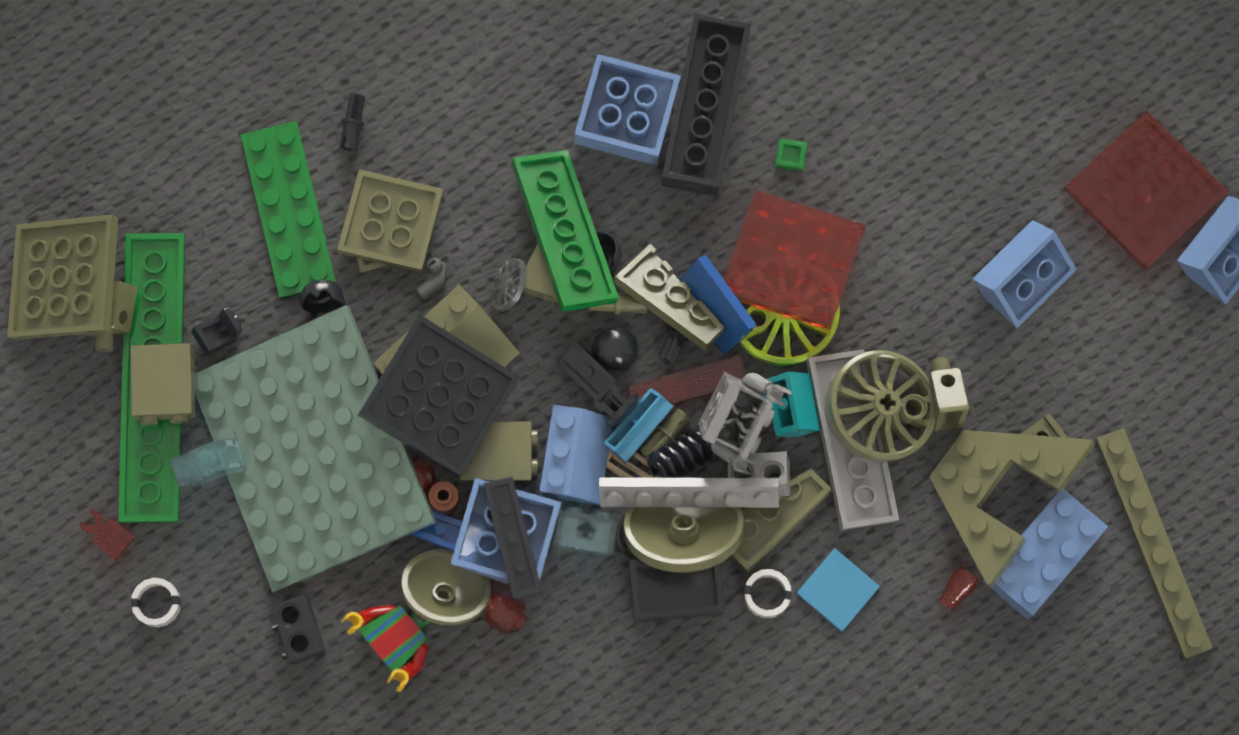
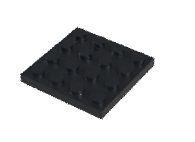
(438, 396)

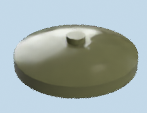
(683, 536)

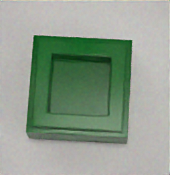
(790, 155)

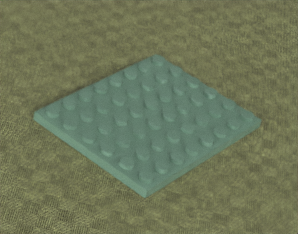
(314, 472)

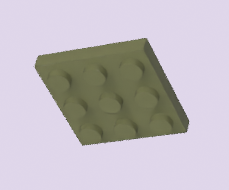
(390, 221)

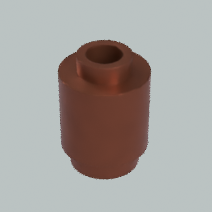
(444, 507)

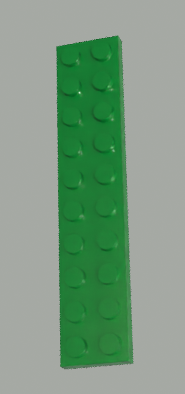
(146, 474)

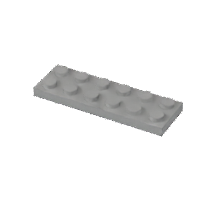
(859, 487)

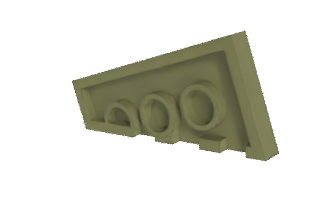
(660, 291)
(768, 526)

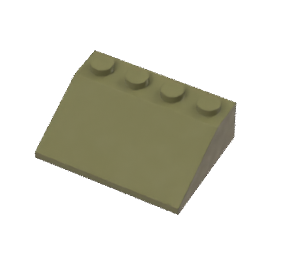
(468, 322)

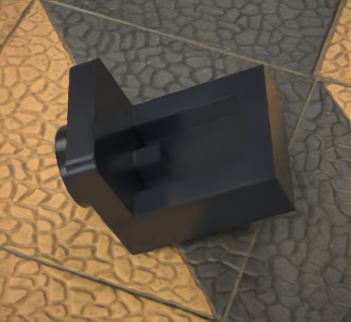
(218, 331)

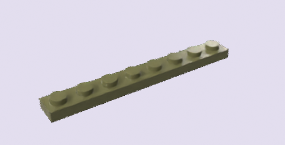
(1153, 543)

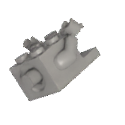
(737, 416)

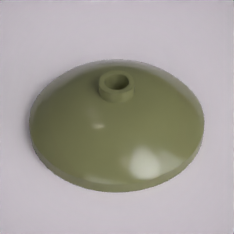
(433, 577)

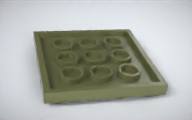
(63, 277)

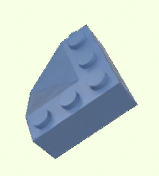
(627, 109)
(477, 542)

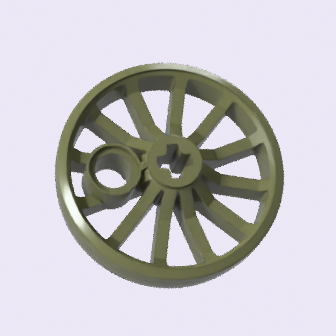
(870, 404)

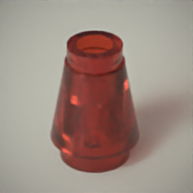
(958, 588)

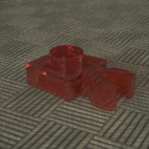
(110, 537)

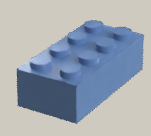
(1051, 550)

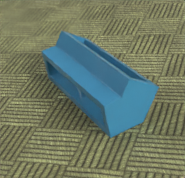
(638, 425)

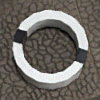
(772, 574)
(141, 588)

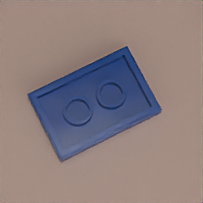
(714, 292)

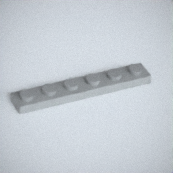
(689, 492)

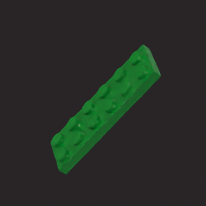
(287, 208)
(564, 231)

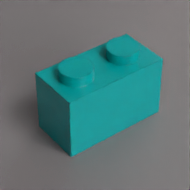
(799, 413)

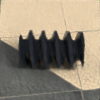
(679, 455)

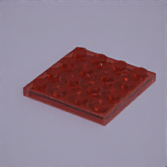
(1145, 190)
(793, 259)

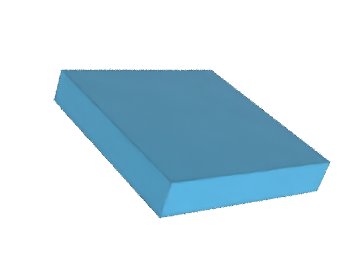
(838, 590)

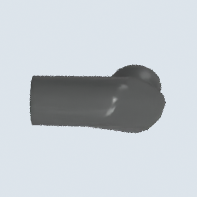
(436, 278)

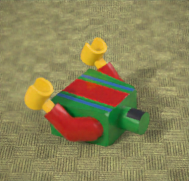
(394, 638)

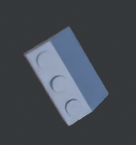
(1214, 253)
(1025, 273)
(575, 455)

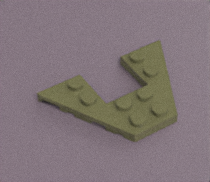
(973, 471)

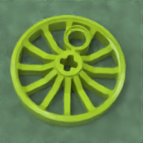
(786, 322)

